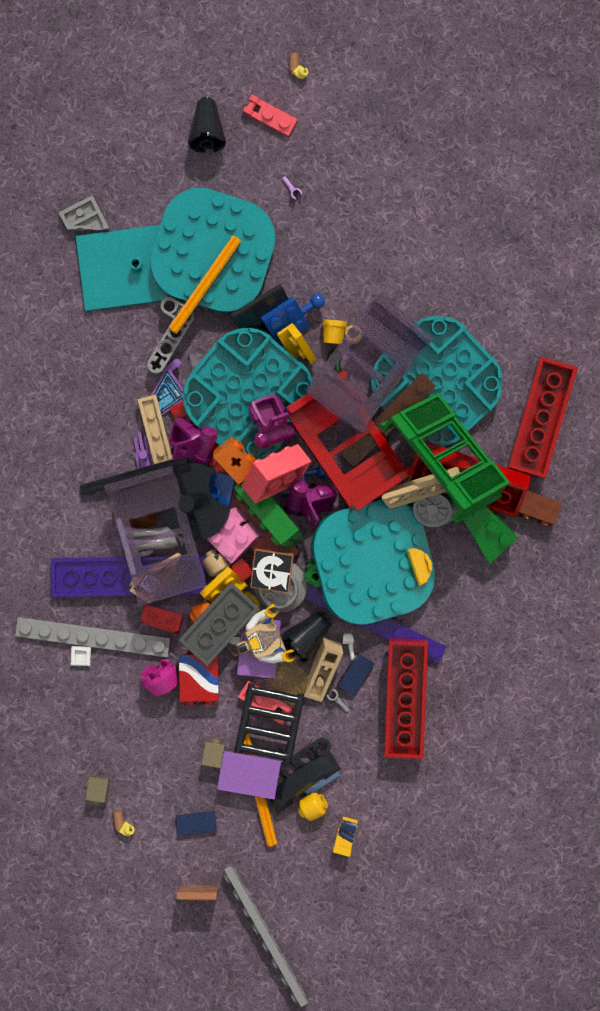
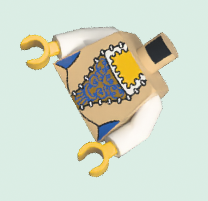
(264, 639)

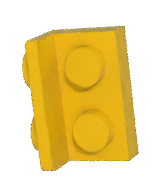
(295, 343)
(220, 582)

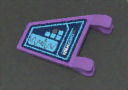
(168, 388)

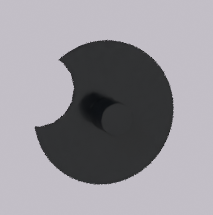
(203, 511)

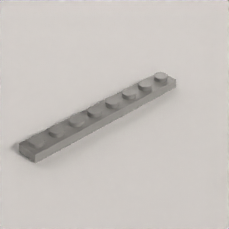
(92, 637)
(268, 941)

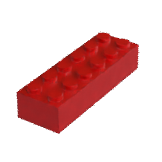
(542, 417)
(512, 495)
(406, 698)

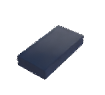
(355, 674)
(196, 823)

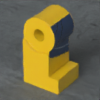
(345, 836)

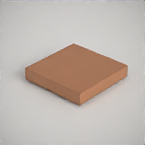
(197, 892)

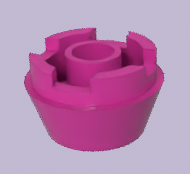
(160, 678)

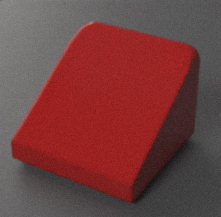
(242, 569)

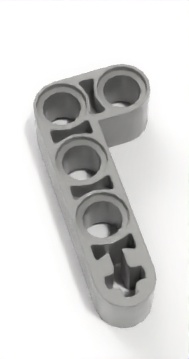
(167, 339)

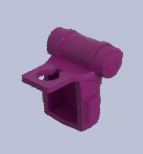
(270, 421)
(192, 442)
(309, 500)

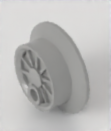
(434, 510)
(285, 601)

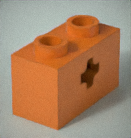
(224, 456)

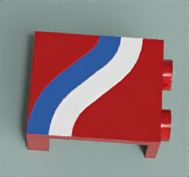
(198, 680)

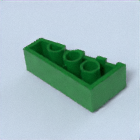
(272, 519)
(489, 532)

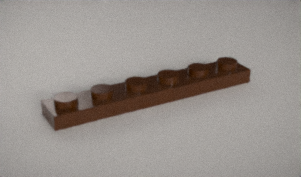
(410, 396)

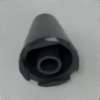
(206, 127)
(306, 635)

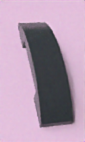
(303, 779)

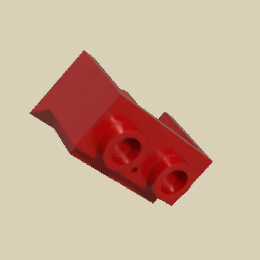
(161, 619)

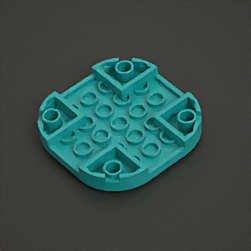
(195, 233)
(460, 370)
(234, 374)
(366, 562)

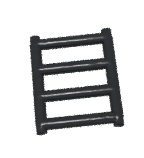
(293, 718)

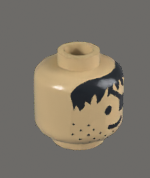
(215, 563)

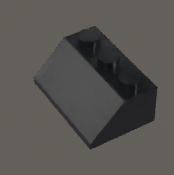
(250, 314)

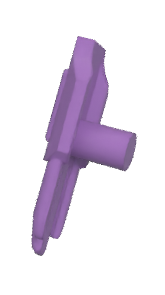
(143, 457)

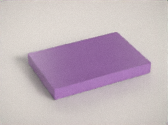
(252, 666)
(249, 774)

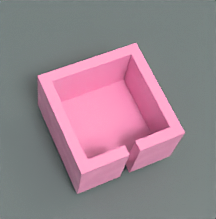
(235, 539)

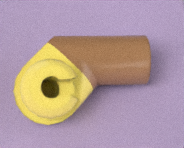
(294, 67)
(122, 826)

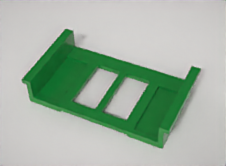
(470, 488)

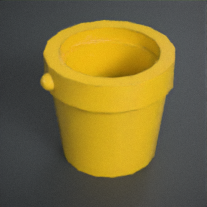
(333, 331)

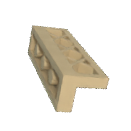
(415, 490)

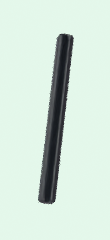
(98, 485)

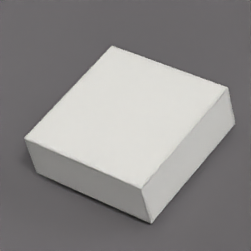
(80, 656)

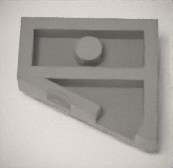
(84, 216)

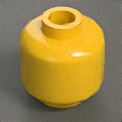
(312, 806)

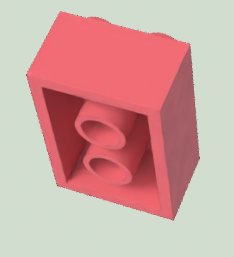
(275, 473)

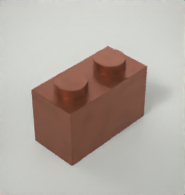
(540, 508)

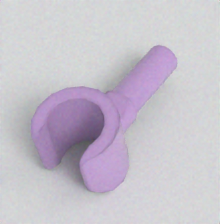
(291, 187)

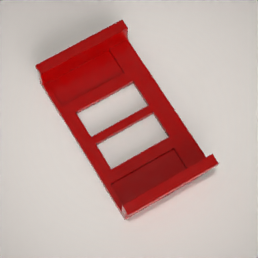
(364, 481)

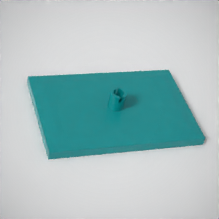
(109, 272)

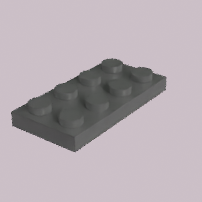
(218, 623)

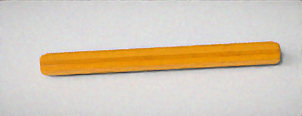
(205, 284)
(263, 810)

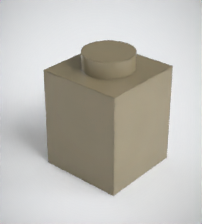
(213, 753)
(97, 789)

